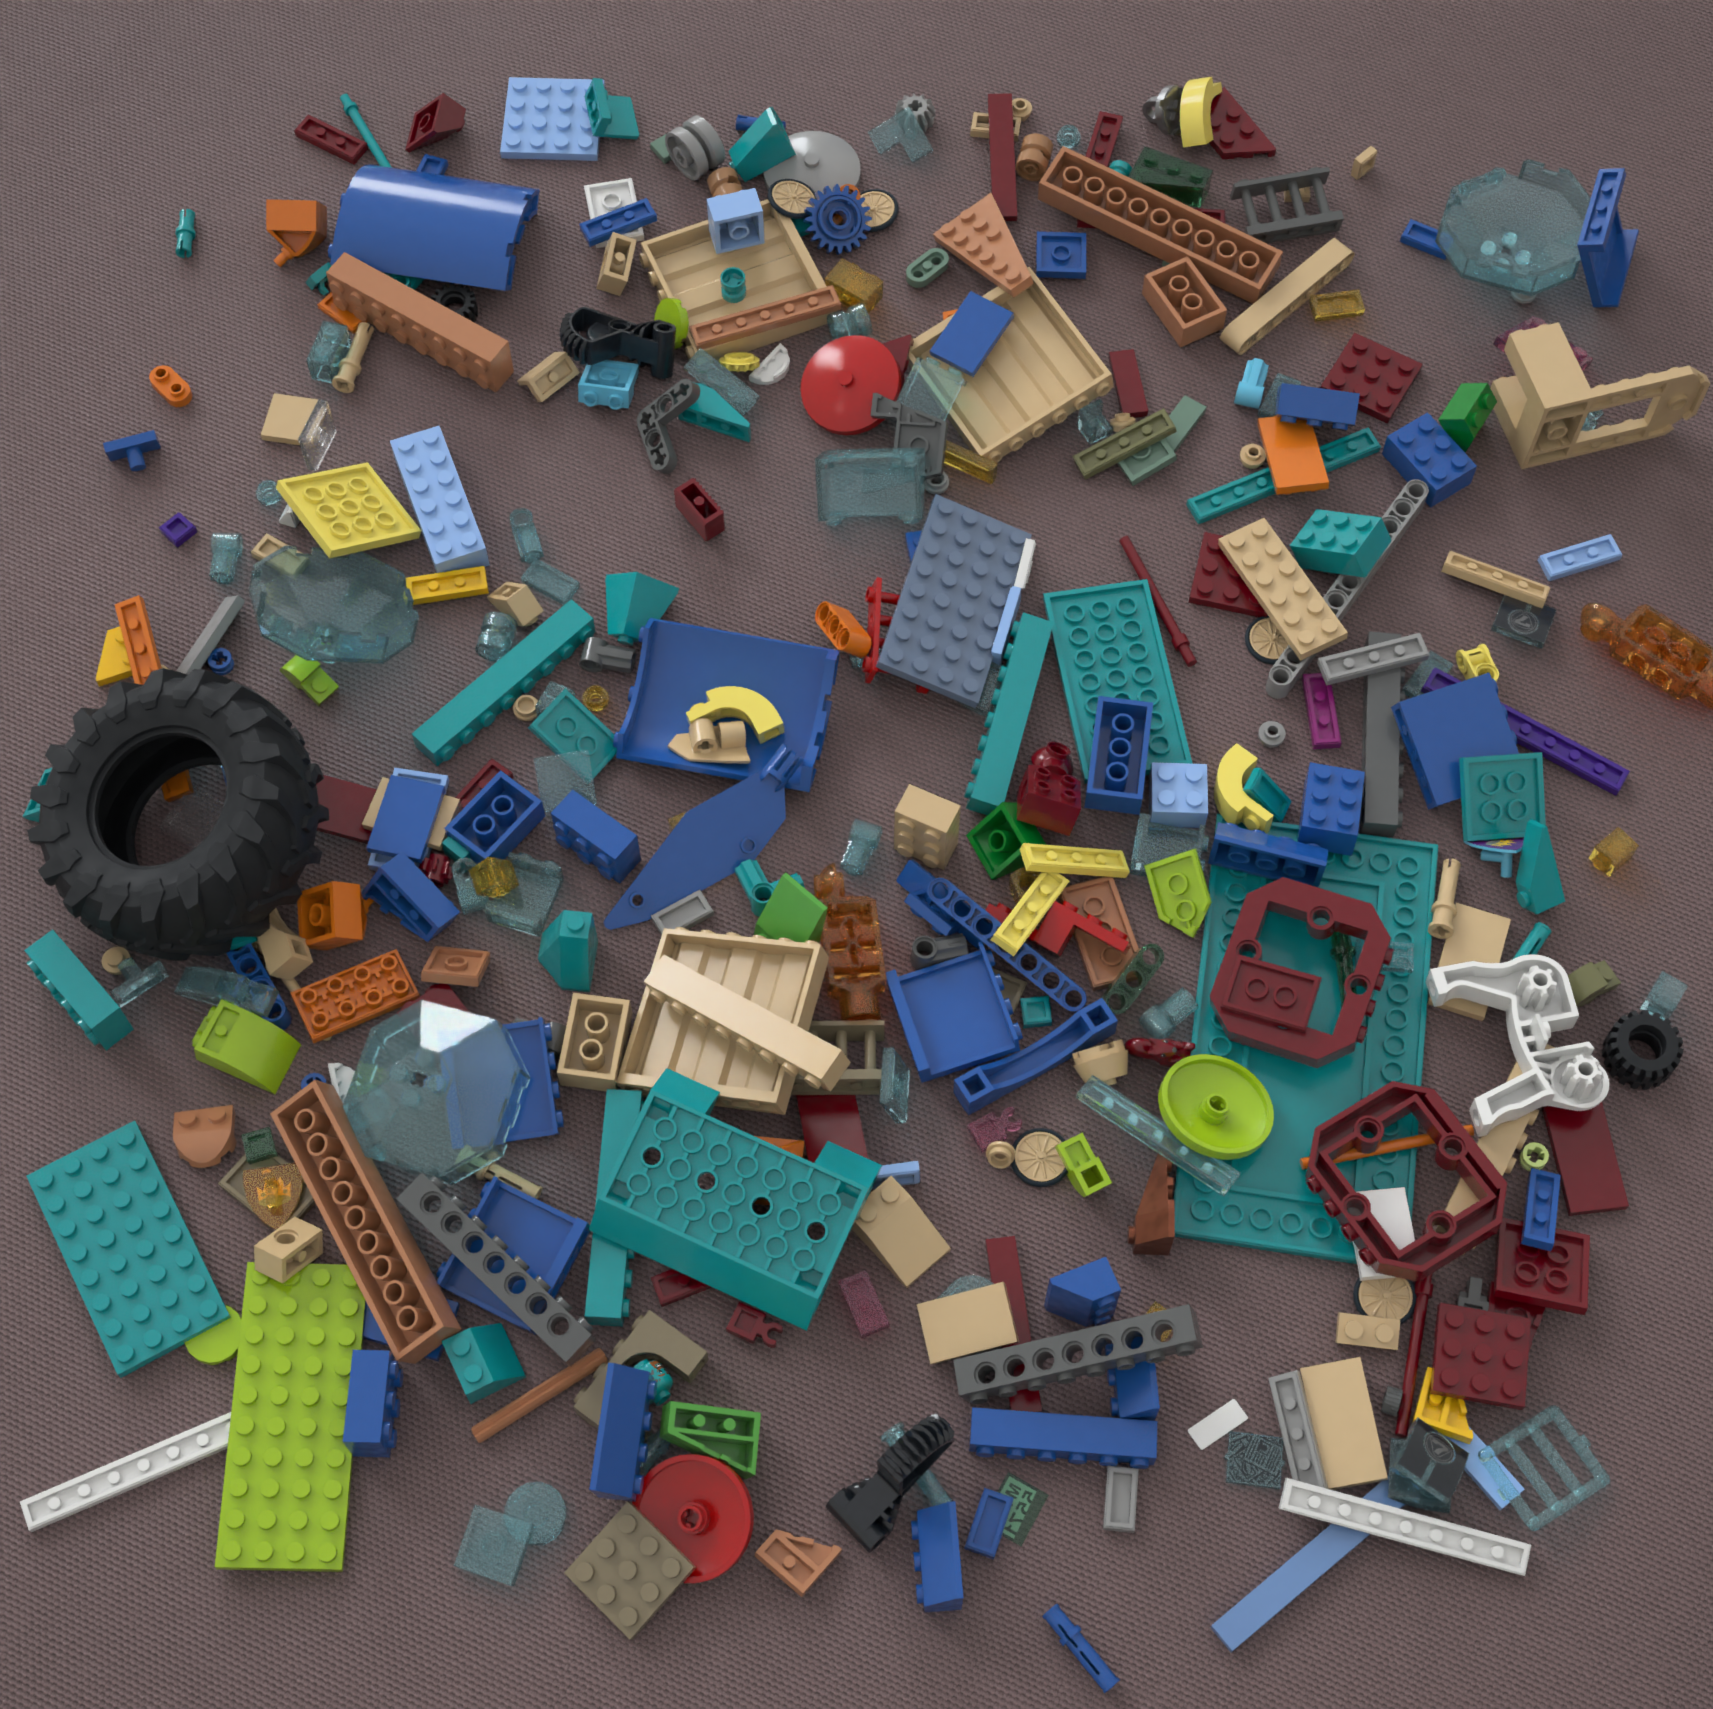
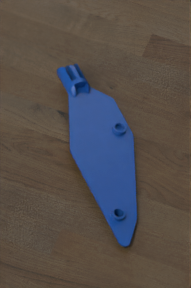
(710, 842)

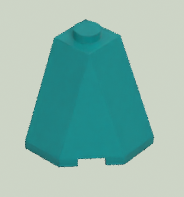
(761, 146)
(633, 601)
(570, 950)

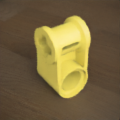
(1476, 662)

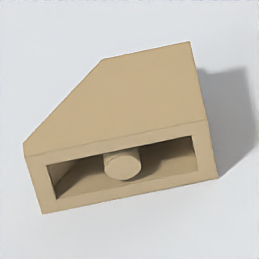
(516, 602)

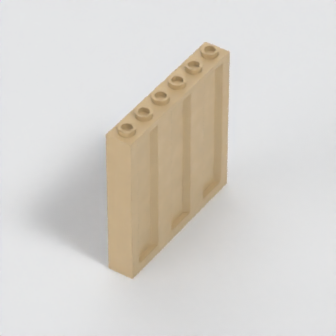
(688, 269)
(1029, 378)
(770, 973)

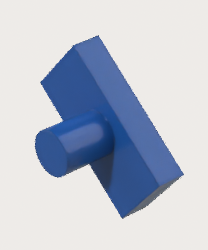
(132, 448)

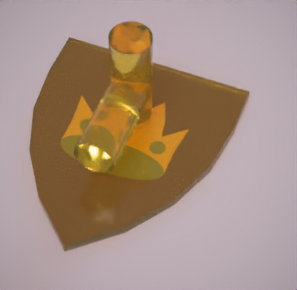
(273, 1192)

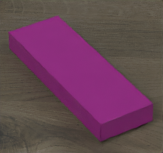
(1321, 712)

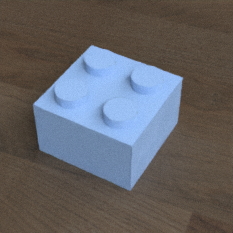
(735, 220)
(1178, 794)

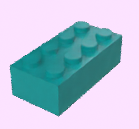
(77, 991)

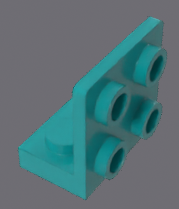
(610, 114)

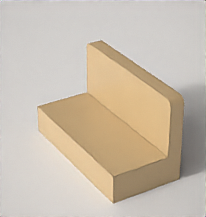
(549, 375)

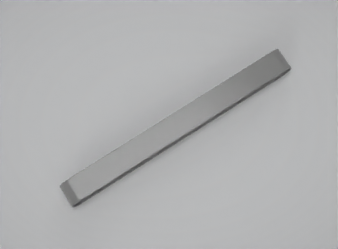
(1344, 597)

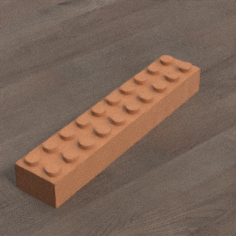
(1159, 224)
(365, 1223)

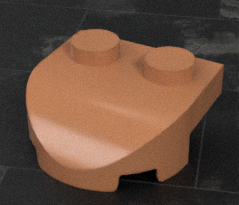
(204, 1135)

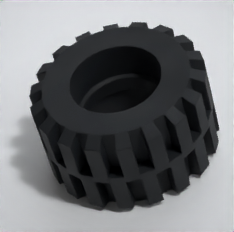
(1657, 1035)

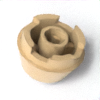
(1103, 1062)

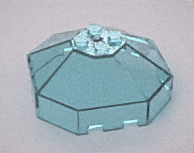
(1531, 214)
(337, 599)
(466, 1100)

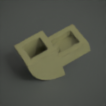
(1592, 981)

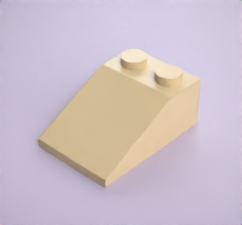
(899, 1232)

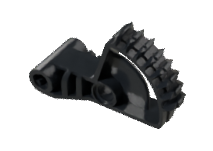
(611, 336)
(871, 1506)

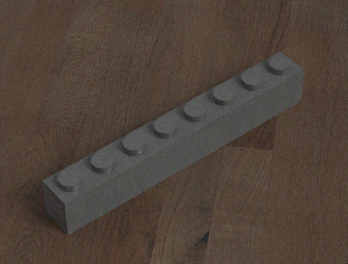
(1381, 748)

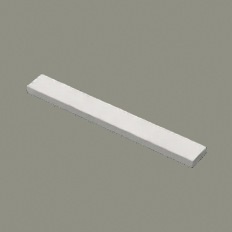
(126, 1473)
(1405, 1526)

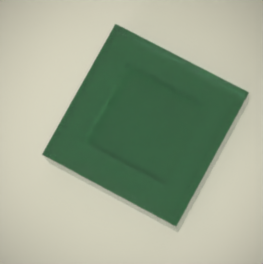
(259, 1145)

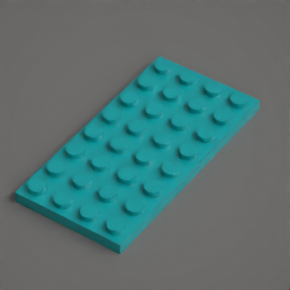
(1113, 648)
(128, 1248)

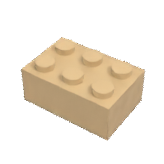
(926, 827)
(594, 1042)

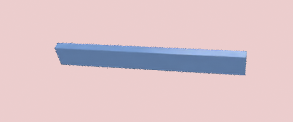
(1293, 1577)

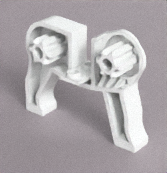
(1536, 1002)

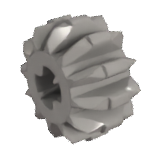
(921, 107)

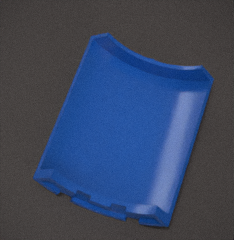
(433, 225)
(687, 660)

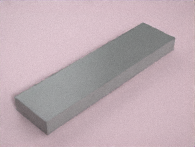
(211, 634)
(1373, 659)
(1297, 1429)

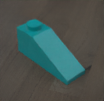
(717, 415)
(1537, 872)

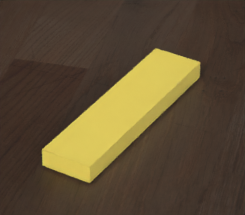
(1074, 860)
(1029, 911)

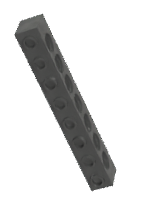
(417, 1199)
(973, 1369)

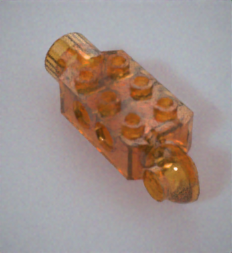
(1654, 649)
(854, 948)

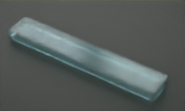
(1156, 1135)

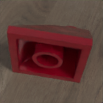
(435, 122)

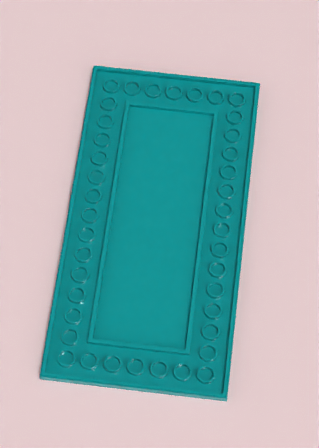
(1270, 1200)

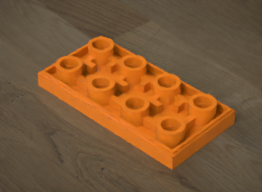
(1292, 456)
(354, 996)

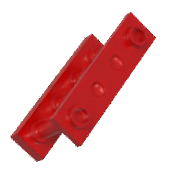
(874, 597)

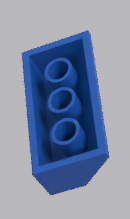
(1267, 855)
(622, 1433)

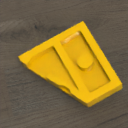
(114, 659)
(1442, 1412)

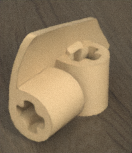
(712, 743)

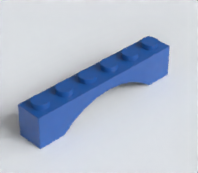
(1003, 1076)

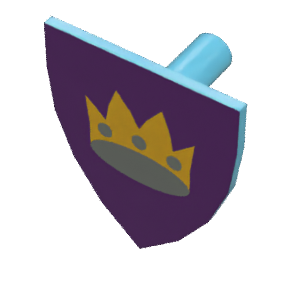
(1499, 851)

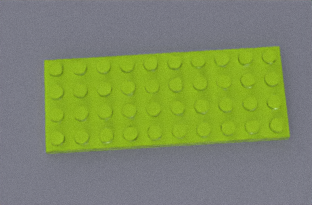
(285, 1441)

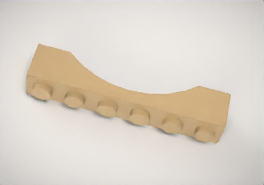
(283, 949)

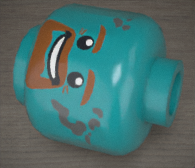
(663, 1379)

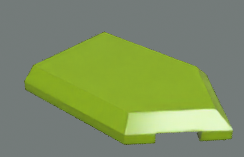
(1180, 891)

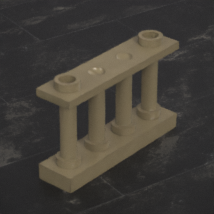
(853, 1081)

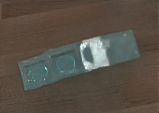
(212, 985)

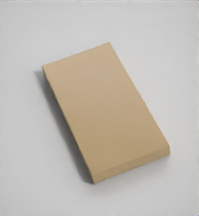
(1477, 938)
(1344, 1423)

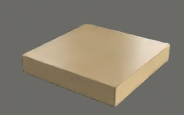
(287, 418)

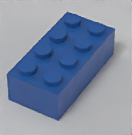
(1119, 755)

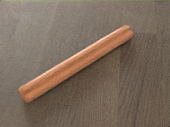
(538, 1395)

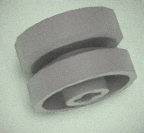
(695, 147)

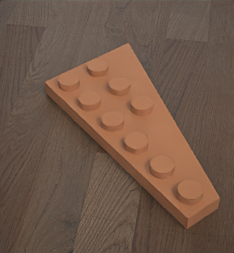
(986, 245)

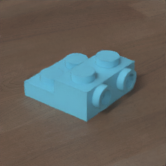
(608, 384)

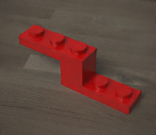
(1061, 924)

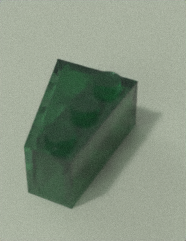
(1172, 176)

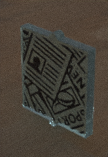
(1254, 1460)

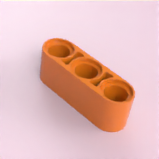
(843, 629)

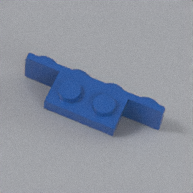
(916, 881)

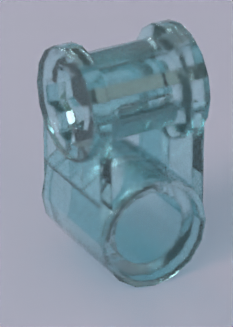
(468, 899)

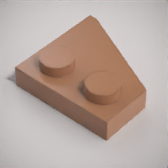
(796, 1559)

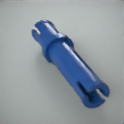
(1079, 1646)

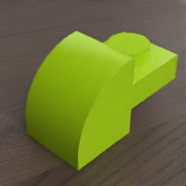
(309, 678)
(1083, 1168)

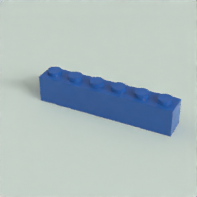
(1064, 1437)

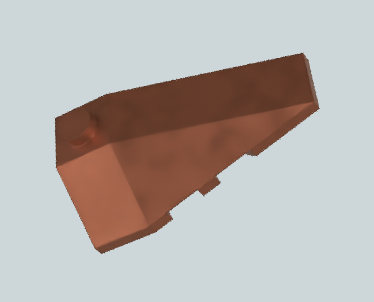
(1155, 1219)

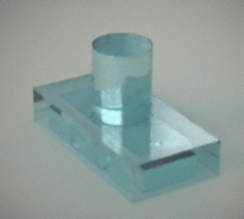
(137, 980)

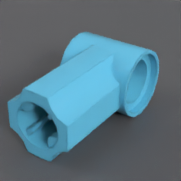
(1251, 388)

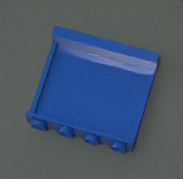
(1603, 243)
(1449, 726)
(954, 1014)
(538, 1106)
(530, 1229)

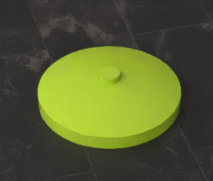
(1215, 1107)

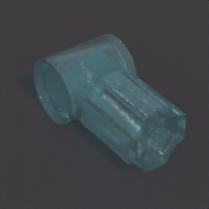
(525, 536)
(225, 550)
(862, 840)
(1162, 1019)

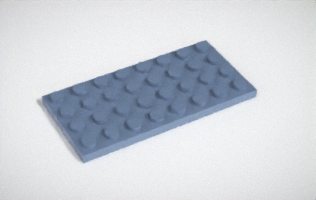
(953, 601)

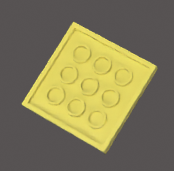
(348, 510)

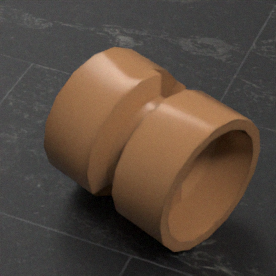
(1034, 157)
(724, 181)

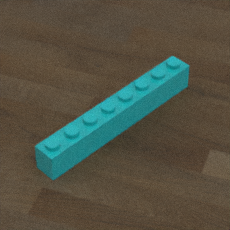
(504, 683)
(1009, 714)
(608, 1260)

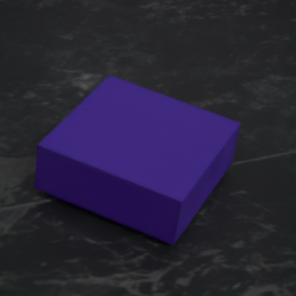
(178, 529)

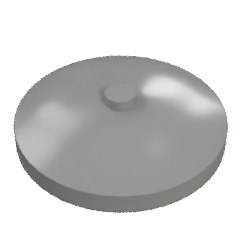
(818, 162)

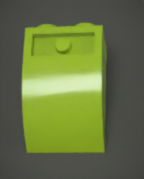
(245, 1046)

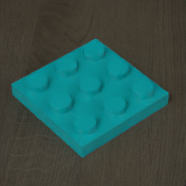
(1501, 795)

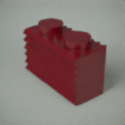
(699, 509)

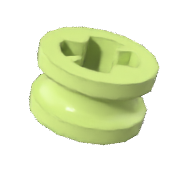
(1539, 1149)

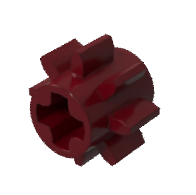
(437, 869)

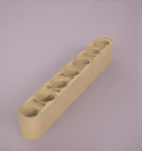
(1287, 296)

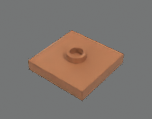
(455, 966)

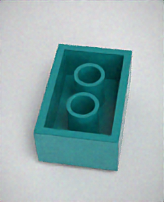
(1341, 543)

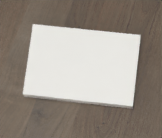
(611, 196)
(1393, 1214)

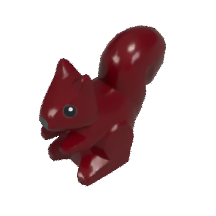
(1163, 1051)

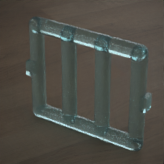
(1555, 1506)

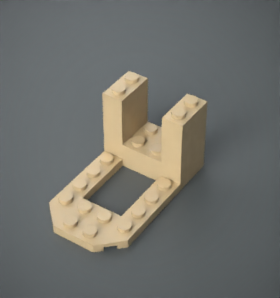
(1551, 398)

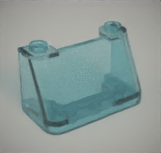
(870, 484)

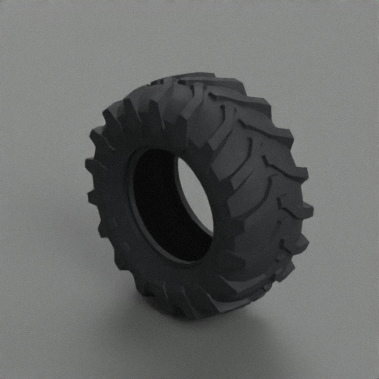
(115, 768)

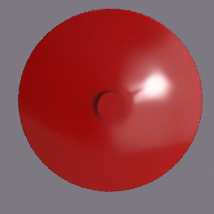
(842, 381)
(700, 1510)

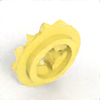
(740, 361)

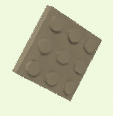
(630, 1570)

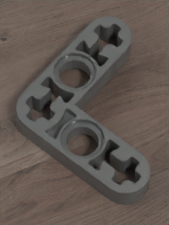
(655, 414)

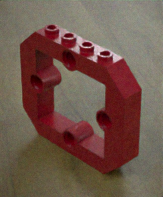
(1343, 916)
(1374, 1245)

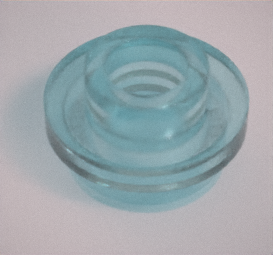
(1068, 136)
(265, 488)

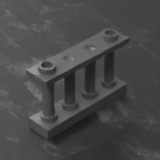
(1298, 227)

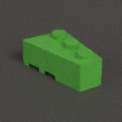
(714, 1432)

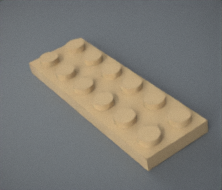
(1282, 589)

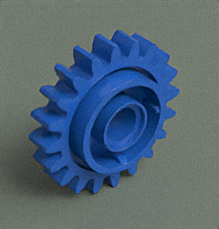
(826, 230)

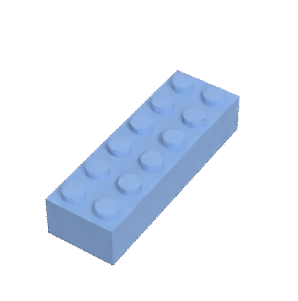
(439, 501)

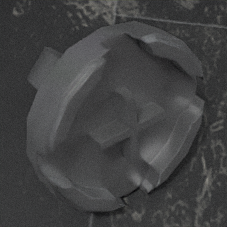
(1166, 110)

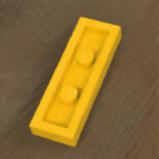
(448, 585)

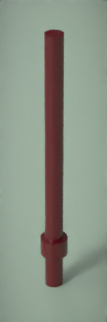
(1179, 639)
(1424, 1292)

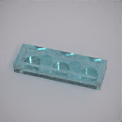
(726, 384)

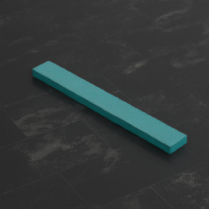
(1260, 484)

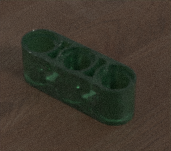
(1143, 972)

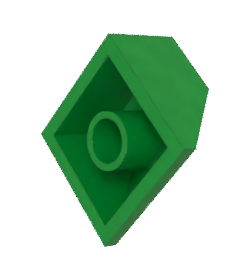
(1467, 412)
(999, 840)

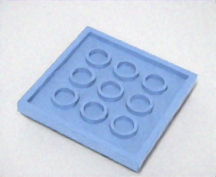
(548, 120)

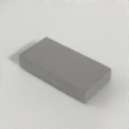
(683, 913)
(1120, 1499)

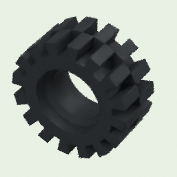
(458, 295)

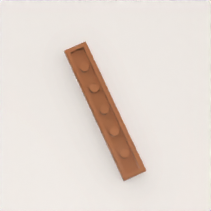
(765, 317)

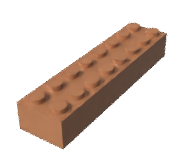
(420, 322)

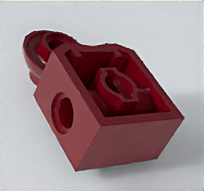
(1048, 790)

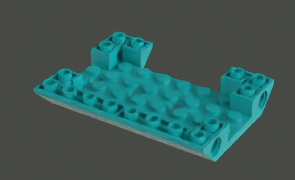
(715, 1230)

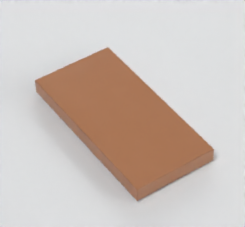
(1101, 900)

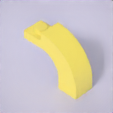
(1195, 111)
(741, 704)
(1229, 796)

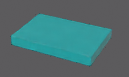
(571, 727)

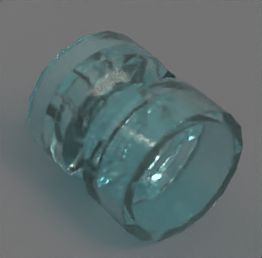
(853, 322)
(496, 636)

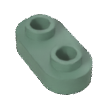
(925, 268)

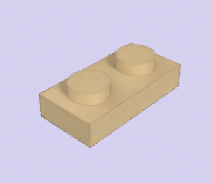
(1367, 1331)

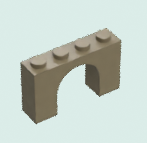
(650, 1340)

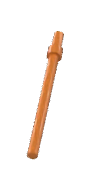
(1387, 1147)

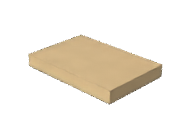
(447, 812)
(967, 1323)

